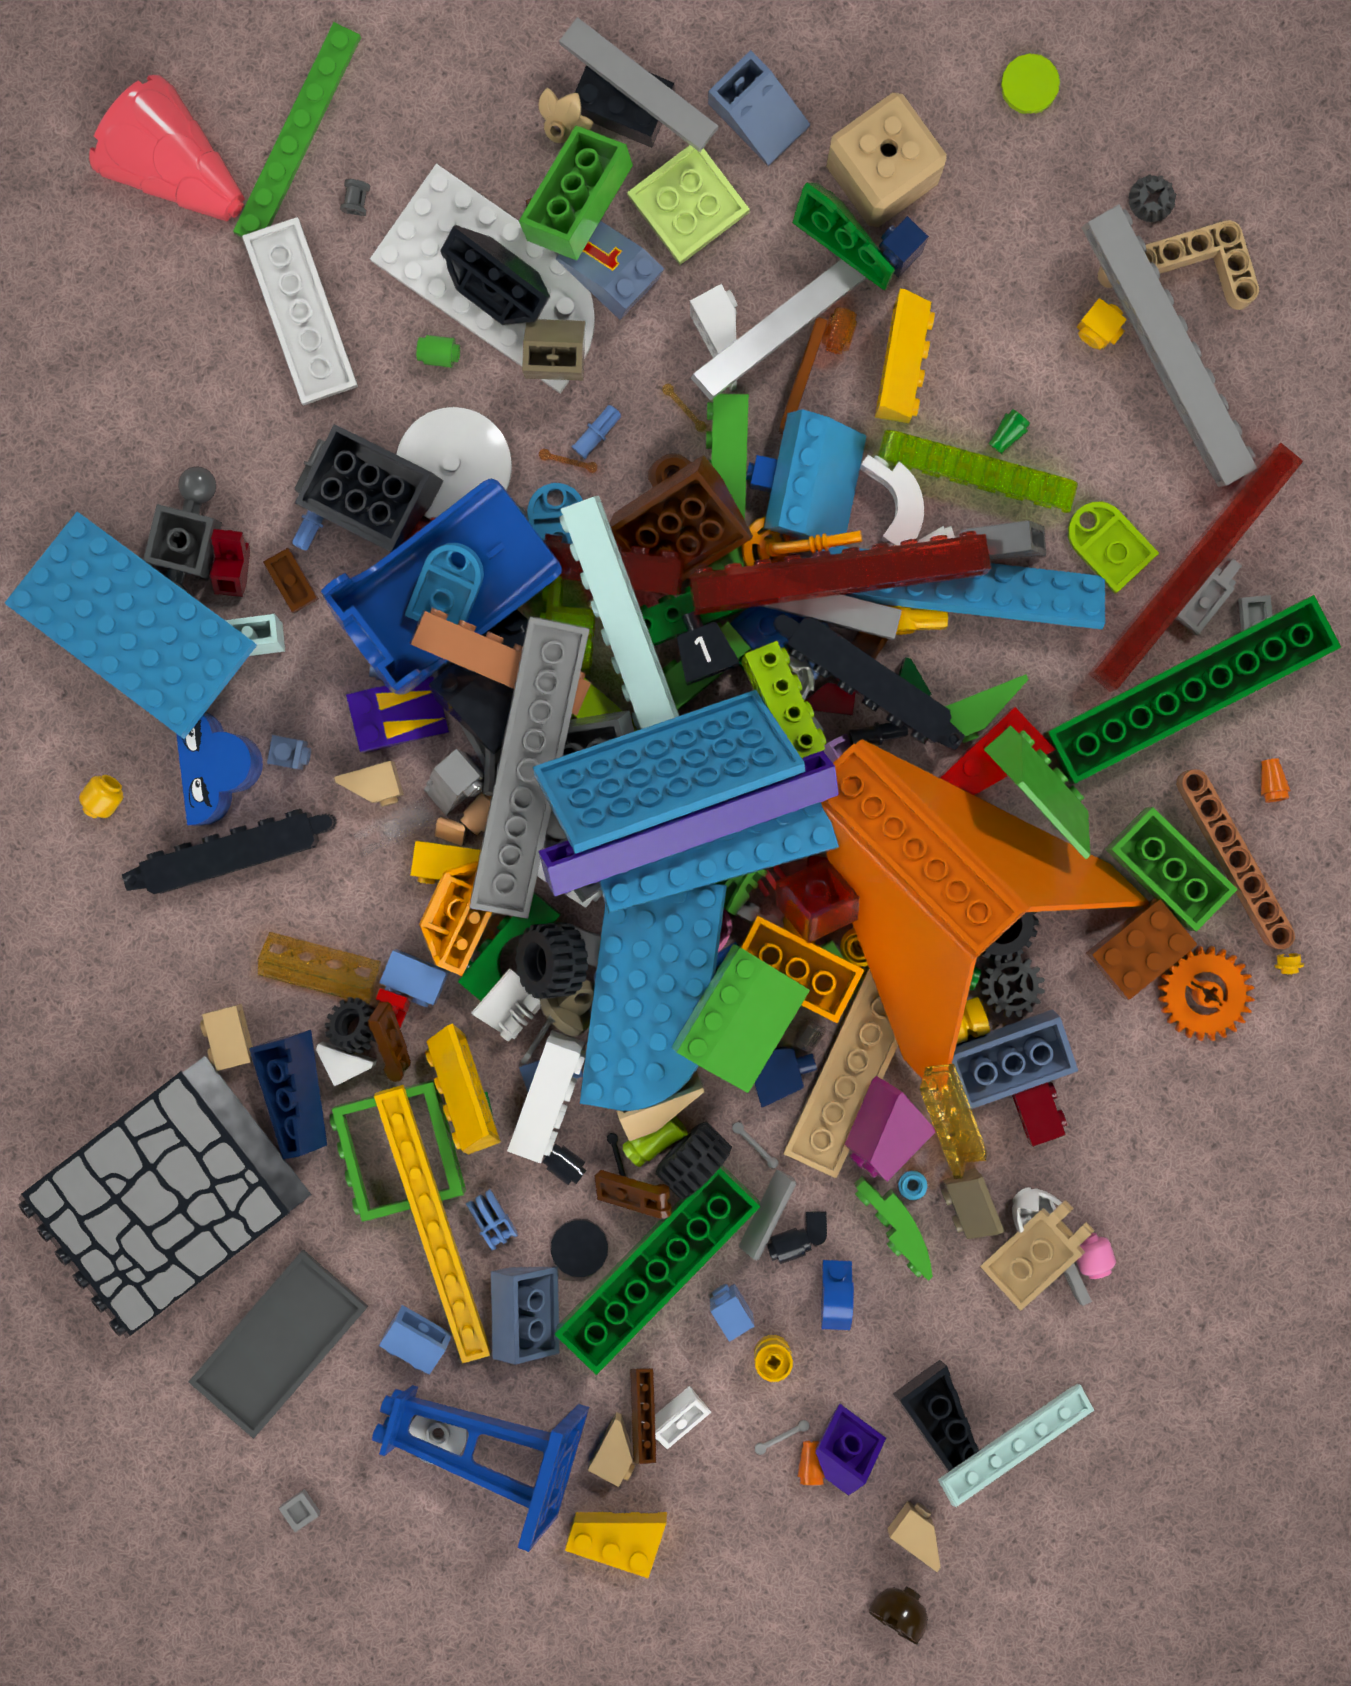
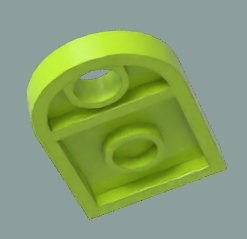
(1112, 546)

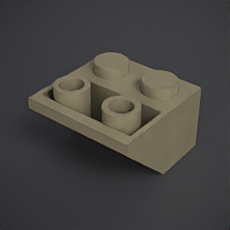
(554, 350)

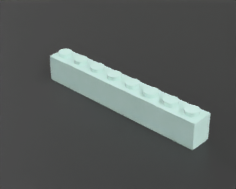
(619, 612)

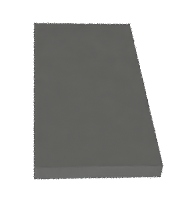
(278, 1344)

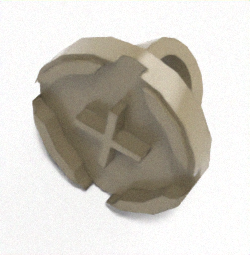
(570, 1011)

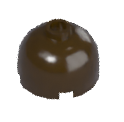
(901, 1612)

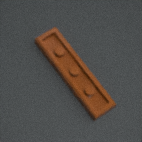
(805, 369)

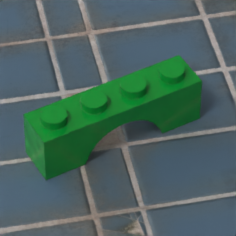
(486, 971)

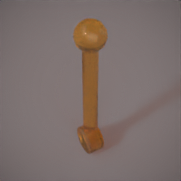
(545, 454)

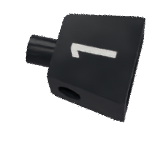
(704, 650)

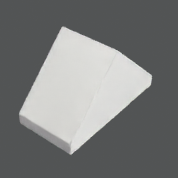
(342, 1065)

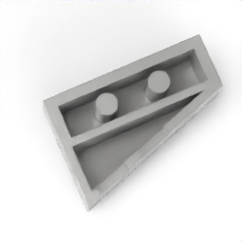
(454, 781)

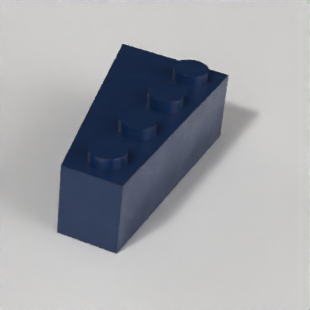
(291, 1092)

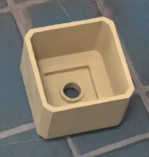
(879, 183)

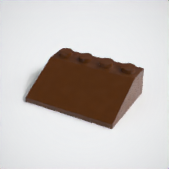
(684, 515)

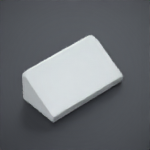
(679, 1417)

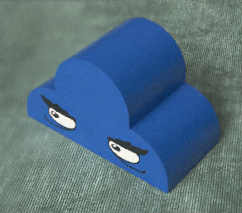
(214, 768)

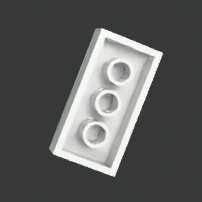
(544, 1101)

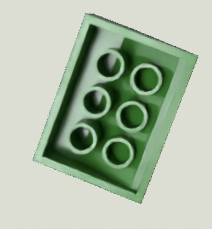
(1043, 786)
(740, 1018)

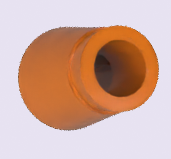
(1273, 781)
(809, 1466)

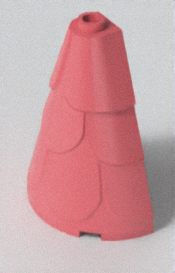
(161, 149)

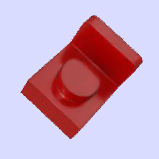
(399, 1004)

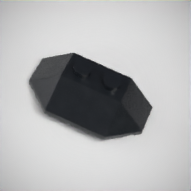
(494, 277)

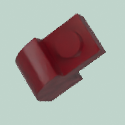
(230, 563)

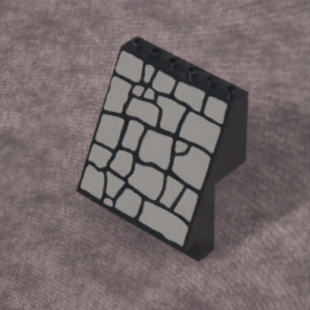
(163, 1197)

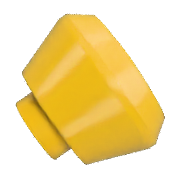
(852, 949)

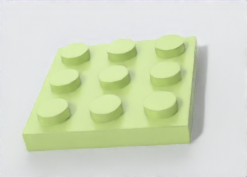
(688, 203)

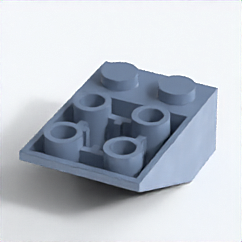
(758, 108)

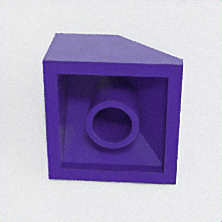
(848, 1450)

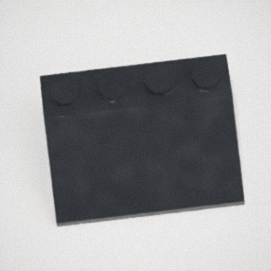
(368, 489)
(476, 700)

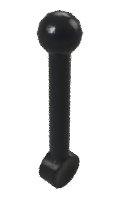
(612, 1139)

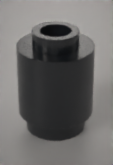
(565, 1164)
(789, 1245)

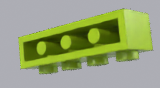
(781, 693)

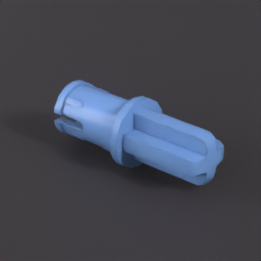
(596, 431)
(307, 530)

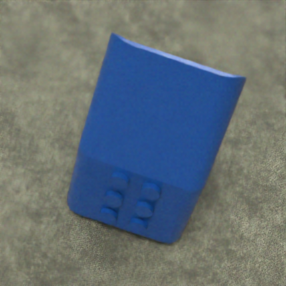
(375, 601)

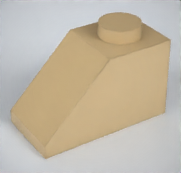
(374, 783)
(614, 1454)
(916, 1533)

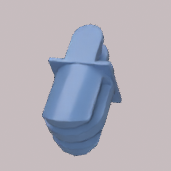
(491, 1219)

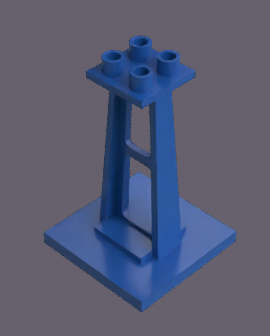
(558, 1449)

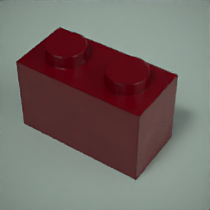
(1039, 1114)

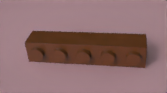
(643, 1416)

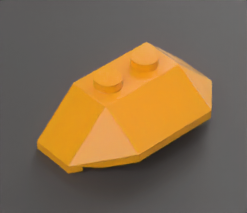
(449, 922)

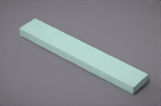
(1015, 1445)

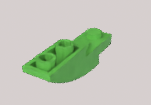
(904, 1234)

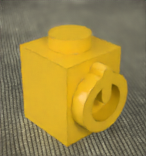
(1101, 325)

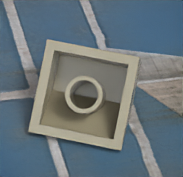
(972, 1205)

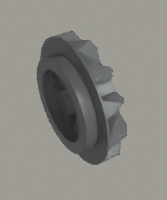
(1151, 211)

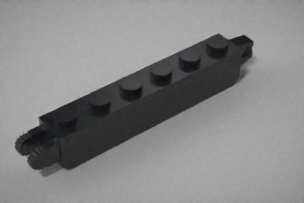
(870, 680)
(230, 853)

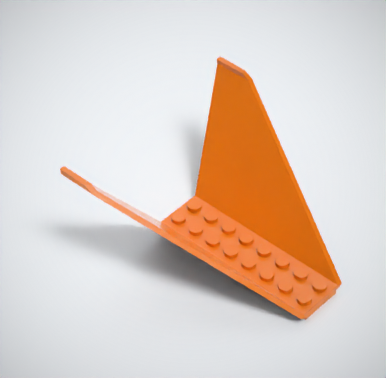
(942, 885)

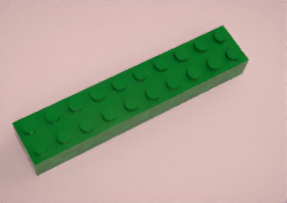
(1192, 689)

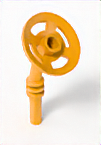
(778, 549)

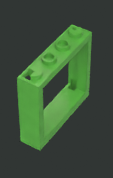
(443, 1137)

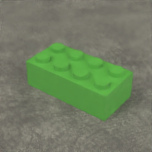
(576, 192)
(1171, 868)

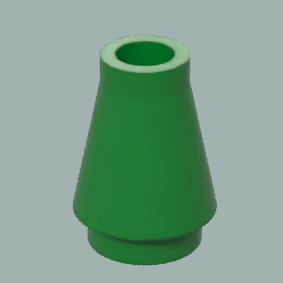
(1009, 431)

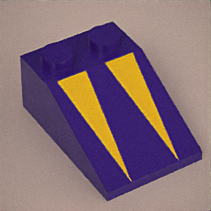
(390, 719)

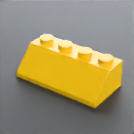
(903, 357)
(462, 1090)

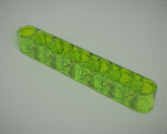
(977, 469)

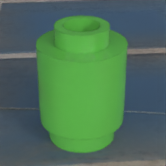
(438, 351)

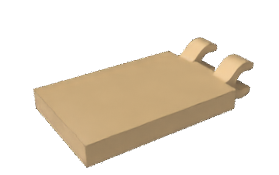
(1036, 1255)

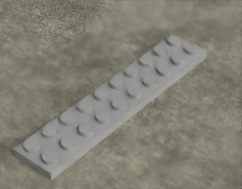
(532, 736)

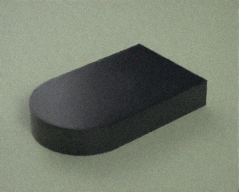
(816, 1227)

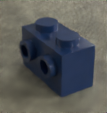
(903, 245)

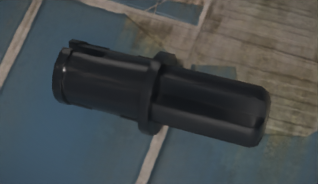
(878, 733)

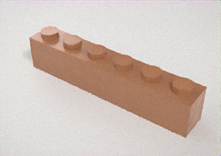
(476, 652)

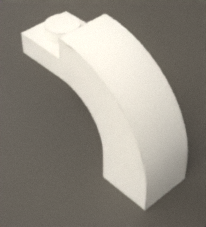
(906, 495)

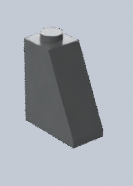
(1013, 539)

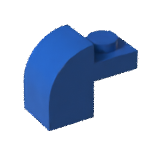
(837, 1295)

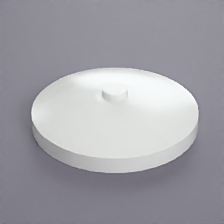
(460, 450)

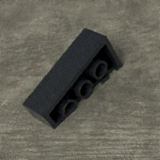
(935, 1411)

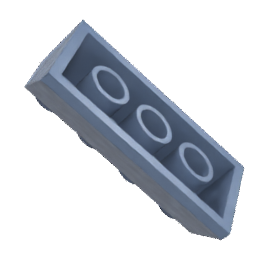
(1014, 1058)

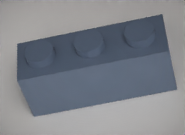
(524, 1313)

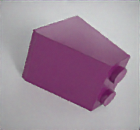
(886, 1130)

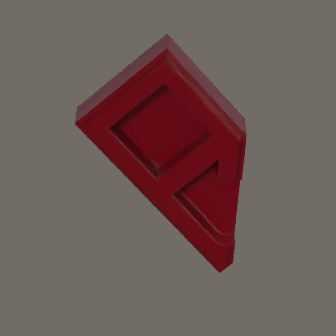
(832, 700)

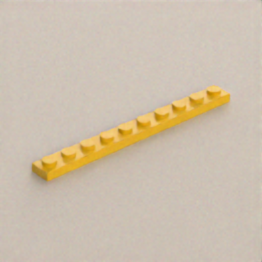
(432, 1223)

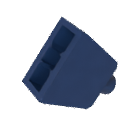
(782, 1075)

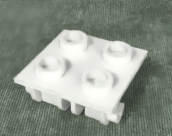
(507, 1006)

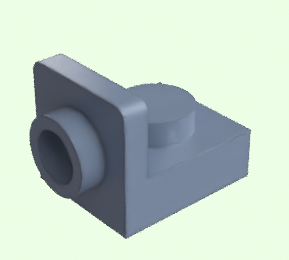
(289, 752)

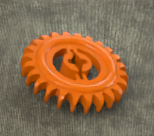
(1227, 1011)

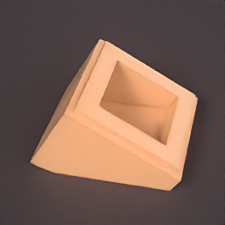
(450, 830)

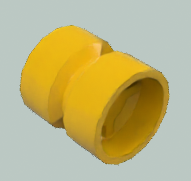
(973, 1021)
(773, 1358)

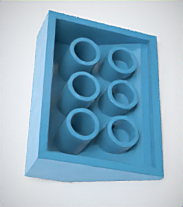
(814, 476)

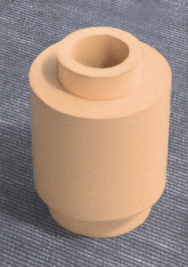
(476, 814)

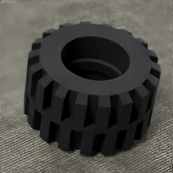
(1014, 938)
(551, 960)
(693, 1160)

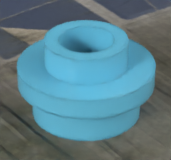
(912, 1194)

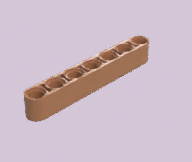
(1247, 865)

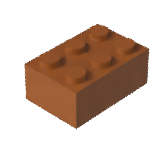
(1141, 948)

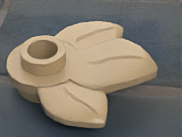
(561, 113)

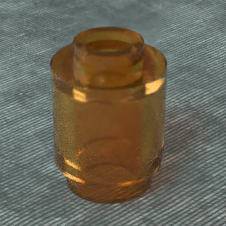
(840, 330)

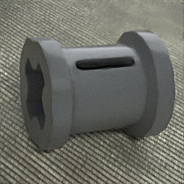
(355, 197)

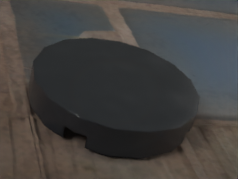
(579, 1247)

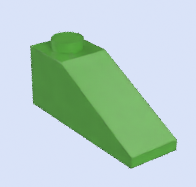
(980, 709)

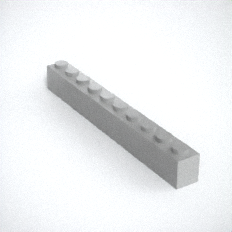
(1169, 346)

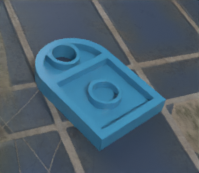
(545, 516)
(447, 586)

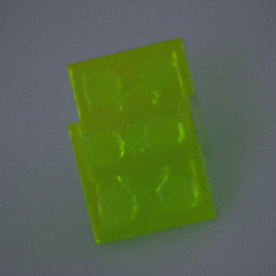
(552, 597)

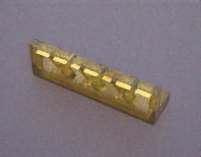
(315, 973)
(952, 1117)

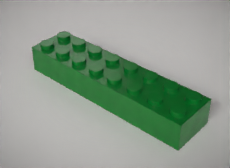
(656, 1269)

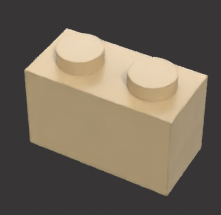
(227, 1037)

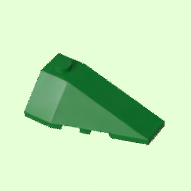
(834, 227)

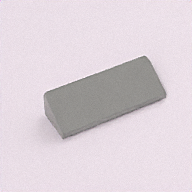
(768, 1214)

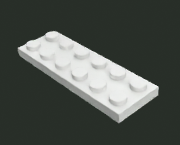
(300, 311)

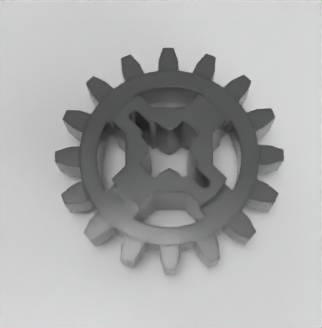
(1020, 973)

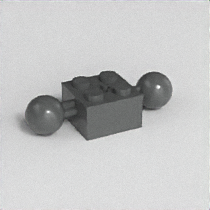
(170, 525)

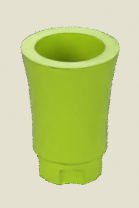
(650, 1145)

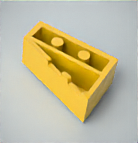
(618, 1539)

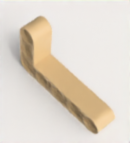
(1212, 248)

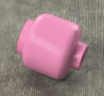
(1098, 1257)

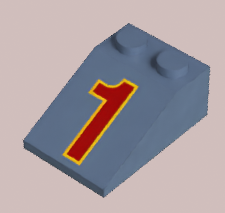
(614, 269)

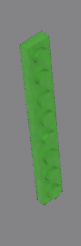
(298, 130)

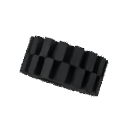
(340, 1023)

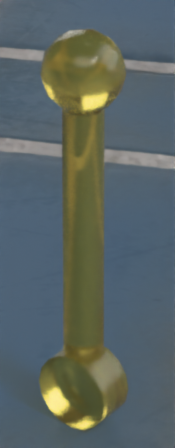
(668, 390)

